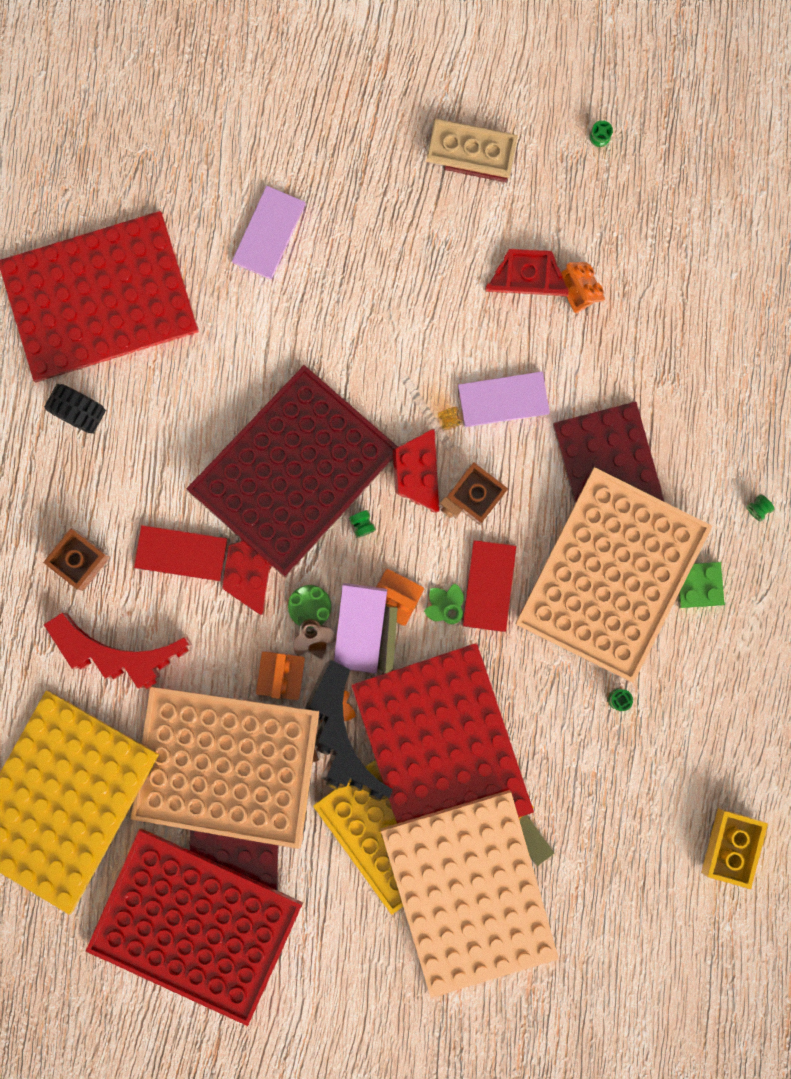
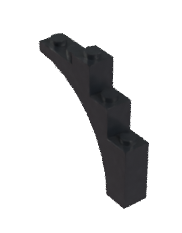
(333, 739)

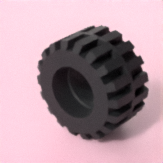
(75, 408)

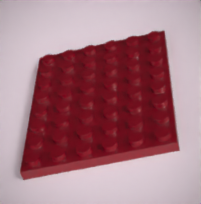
(293, 470)

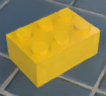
(734, 848)

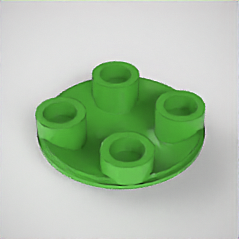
(309, 603)

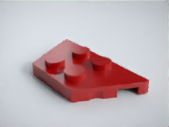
(528, 274)
(417, 471)
(246, 576)

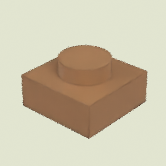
(449, 508)

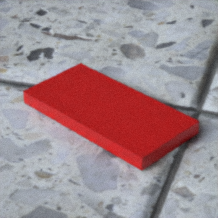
(180, 553)
(489, 586)

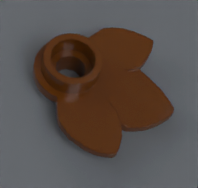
(313, 641)

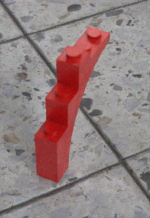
(80, 648)

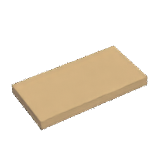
(472, 148)

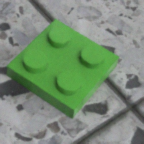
(702, 586)

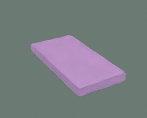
(268, 232)
(503, 399)
(360, 627)

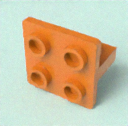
(581, 285)
(401, 594)
(280, 675)

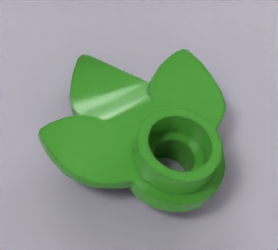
(443, 602)

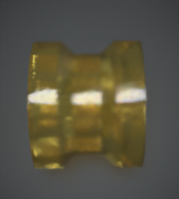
(450, 418)

